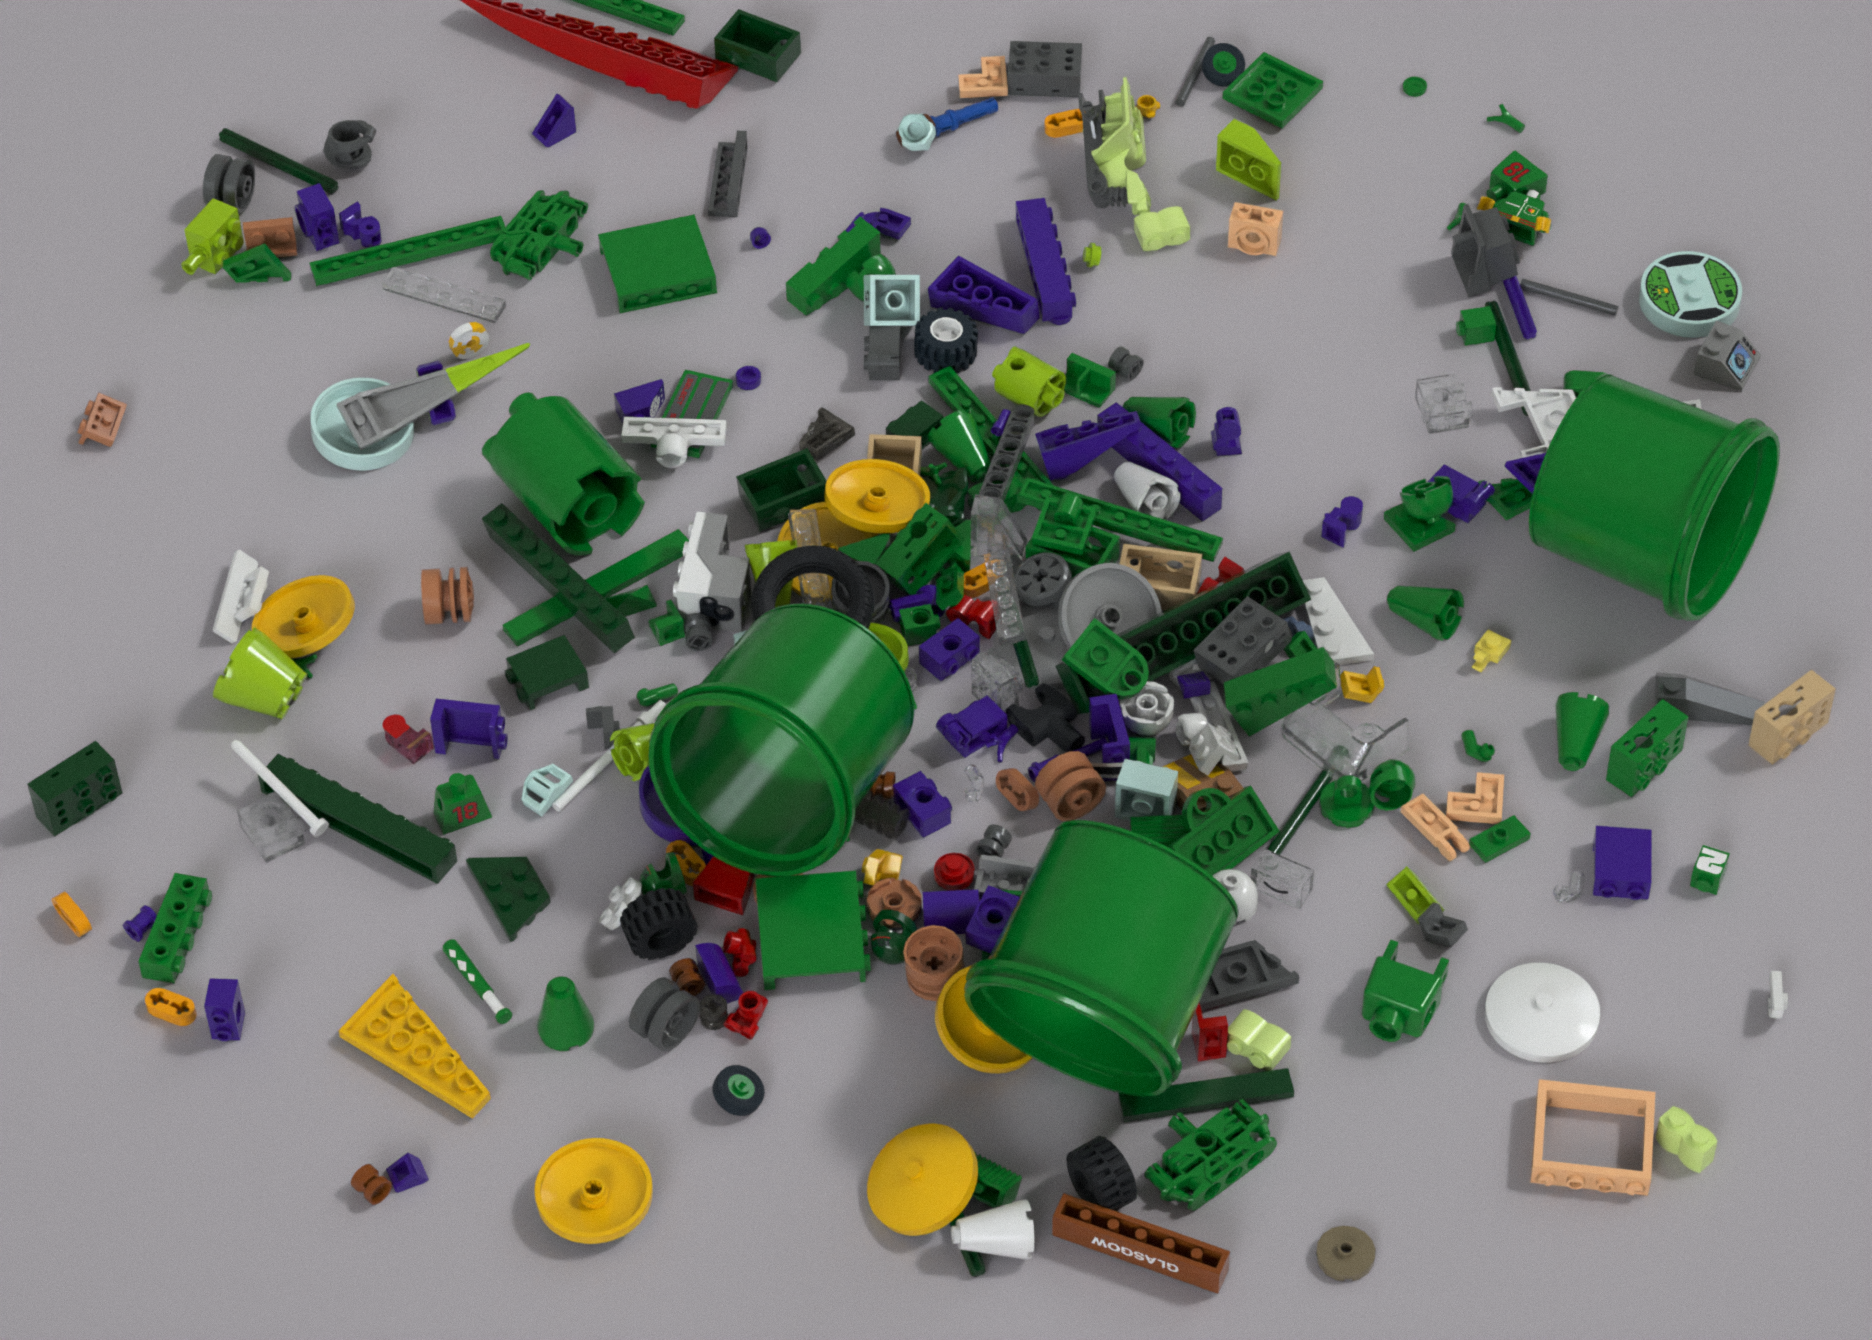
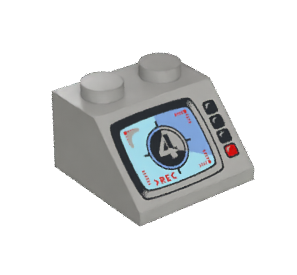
(1726, 357)

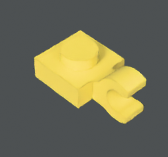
(1490, 648)

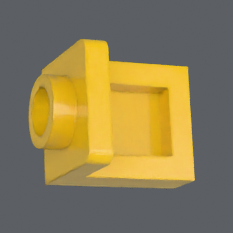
(1361, 686)
(881, 865)

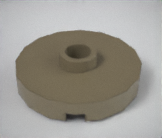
(1345, 1265)

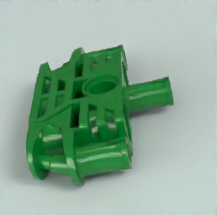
(539, 233)
(1211, 1169)

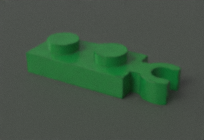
(950, 586)

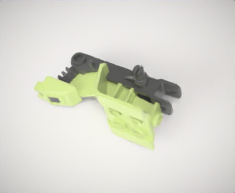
(1113, 148)

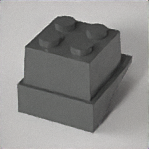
(1484, 250)

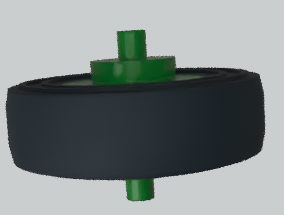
(1223, 64)
(738, 1090)

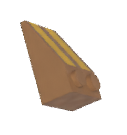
(1192, 779)

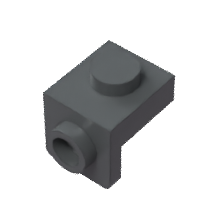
(603, 718)
(1441, 928)

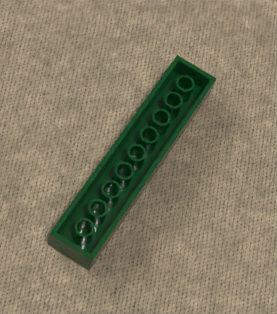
(1173, 634)

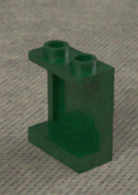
(545, 670)

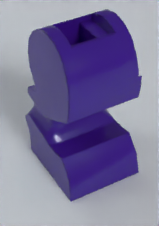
(365, 229)
(1227, 432)
(1342, 519)

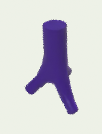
(1002, 741)

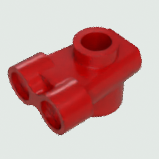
(742, 949)
(747, 1015)

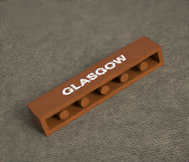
(1140, 1243)

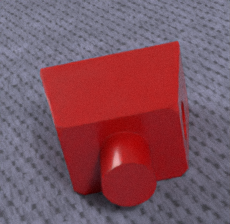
(723, 886)

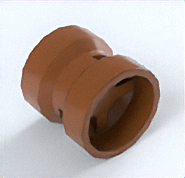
(884, 785)
(686, 976)
(369, 1182)

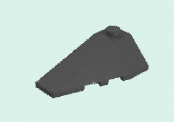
(1704, 700)

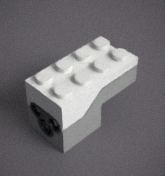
(710, 578)

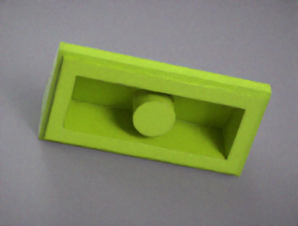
(1412, 893)

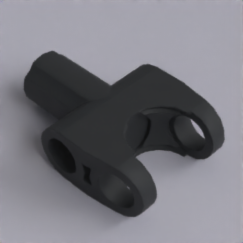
(1047, 721)

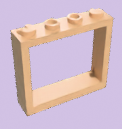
(1599, 1100)

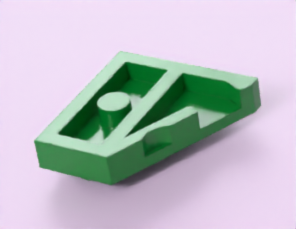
(256, 266)
(1510, 498)
(1416, 532)

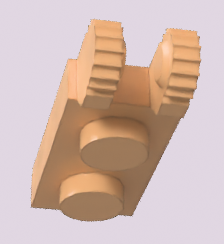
(1435, 826)

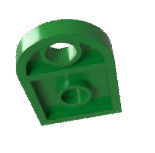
(1106, 660)

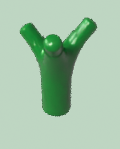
(1508, 119)
(1457, 219)
(932, 471)
(303, 662)

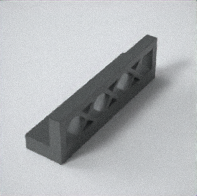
(733, 179)

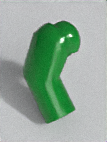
(1482, 753)

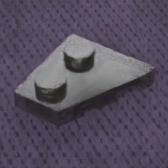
(825, 434)

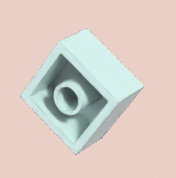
(891, 300)
(1145, 790)

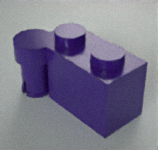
(1468, 495)
(973, 726)

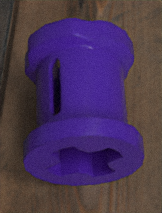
(140, 923)

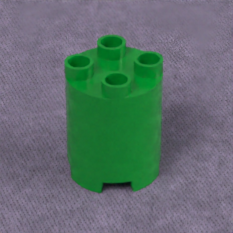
(564, 472)

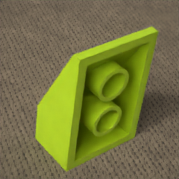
(1248, 159)

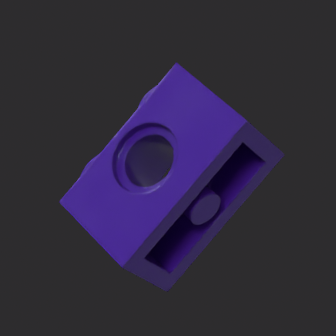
(949, 649)
(926, 805)
(224, 1009)

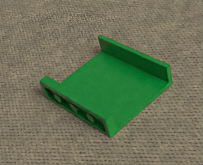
(658, 263)
(811, 926)

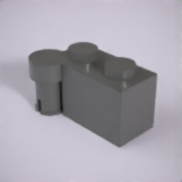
(883, 354)

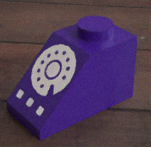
(640, 400)

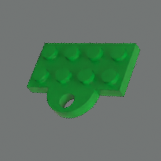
(1225, 830)

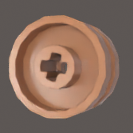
(1070, 786)

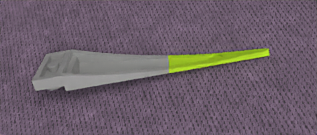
(388, 409)

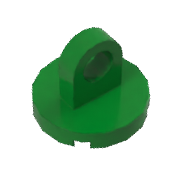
(1346, 802)

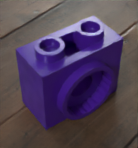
(316, 217)
(993, 905)

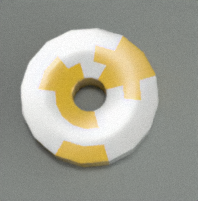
(469, 340)

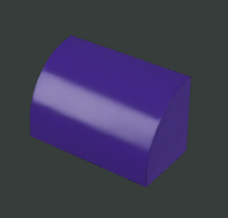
(950, 908)
(717, 971)

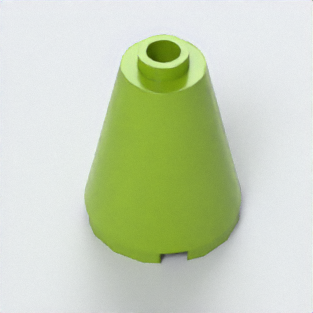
(761, 555)
(632, 749)

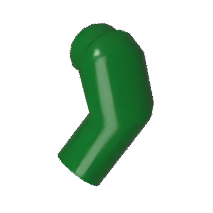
(650, 697)

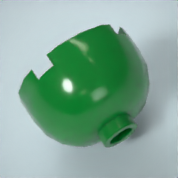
(874, 266)
(1428, 499)

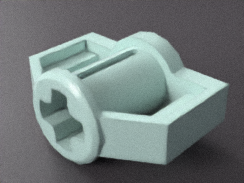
(545, 788)

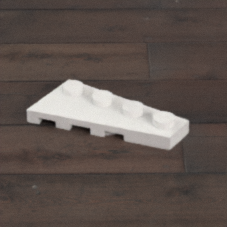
(1333, 625)

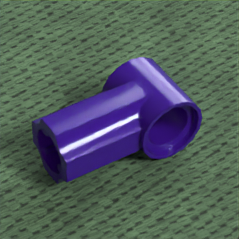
(923, 596)

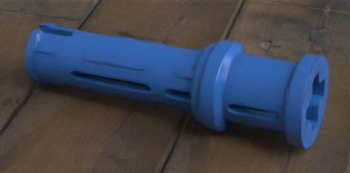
(952, 119)

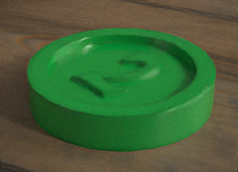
(1414, 86)

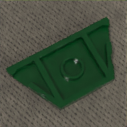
(510, 890)

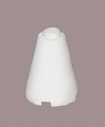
(1147, 490)
(997, 1231)

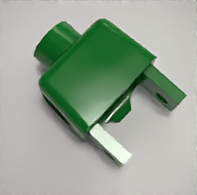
(1401, 996)

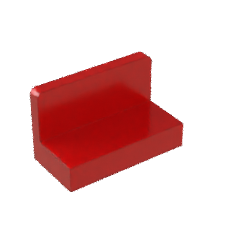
(1209, 1036)

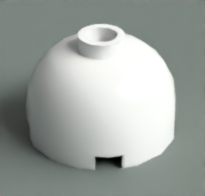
(1148, 710)
(1242, 890)

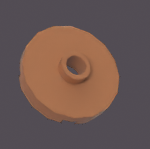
(890, 892)

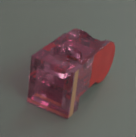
(405, 739)

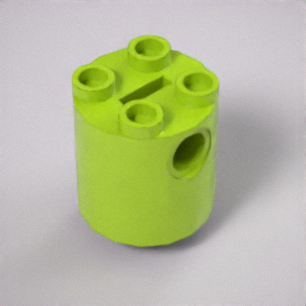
(1029, 381)

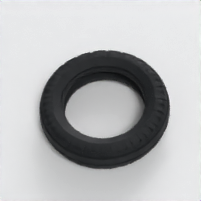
(814, 560)

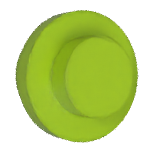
(1092, 255)

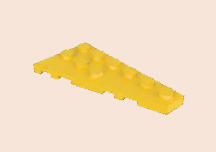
(408, 1042)

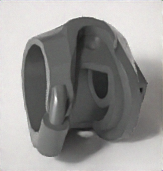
(346, 147)

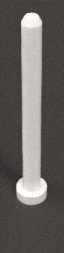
(318, 826)

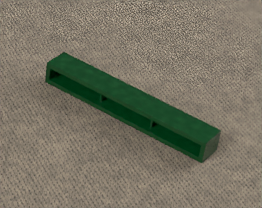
(558, 578)
(365, 821)

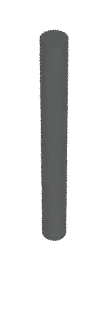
(1194, 73)
(1569, 296)

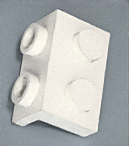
(1210, 746)

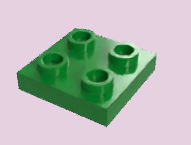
(1064, 524)

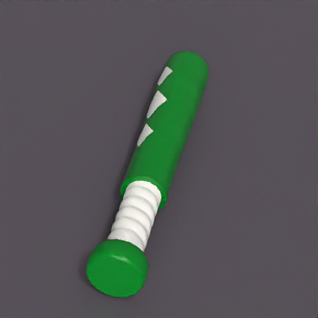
(469, 971)

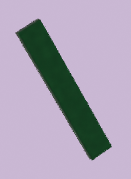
(1209, 1095)

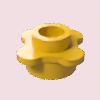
(1147, 106)

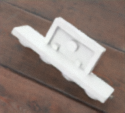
(240, 596)

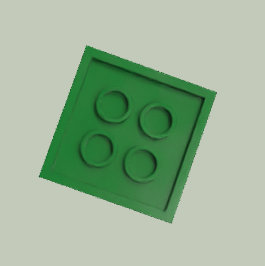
(1273, 90)

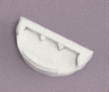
(1778, 1000)

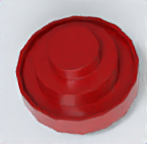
(954, 871)

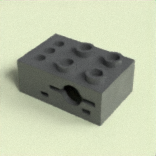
(1044, 69)
(1240, 642)

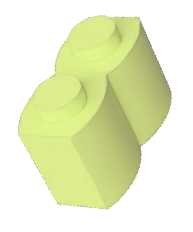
(1162, 228)
(1258, 1040)
(1684, 1138)

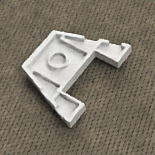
(1543, 407)

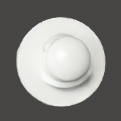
(620, 898)

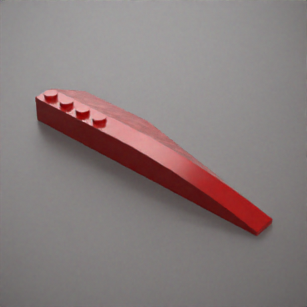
(638, 62)

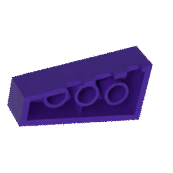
(983, 297)

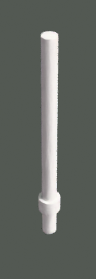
(645, 718)

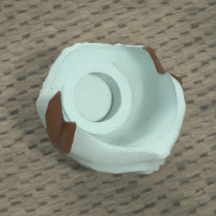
(916, 132)

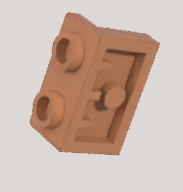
(275, 233)
(102, 420)

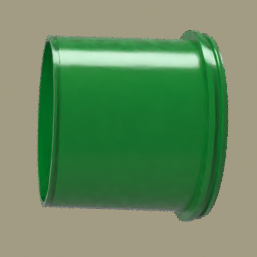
(1654, 493)
(728, 751)
(1105, 958)

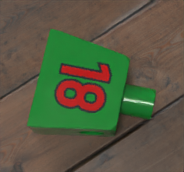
(1517, 175)
(459, 803)

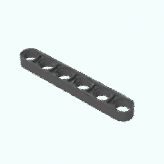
(1008, 457)

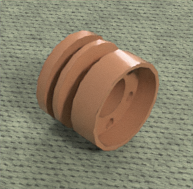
(446, 595)
(932, 959)

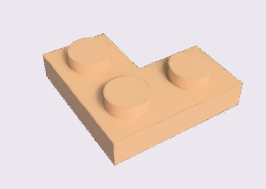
(989, 83)
(1481, 807)

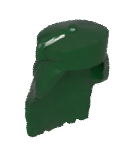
(950, 495)

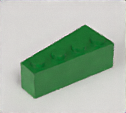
(828, 276)
(1279, 689)

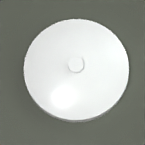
(1542, 1012)

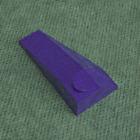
(1070, 449)

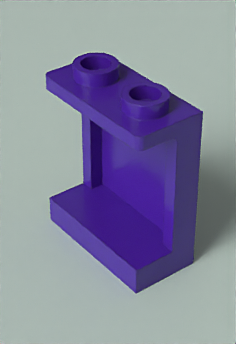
(1108, 722)
(467, 724)
(1622, 862)

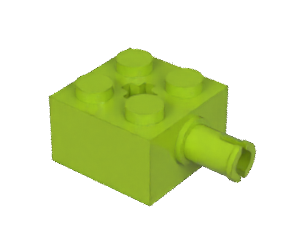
(212, 237)

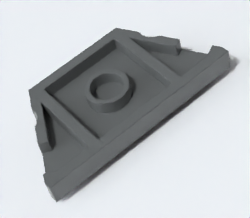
(1243, 973)

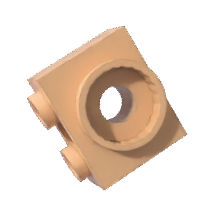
(1255, 229)

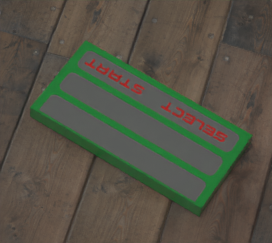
(698, 398)

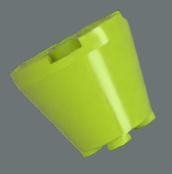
(260, 677)

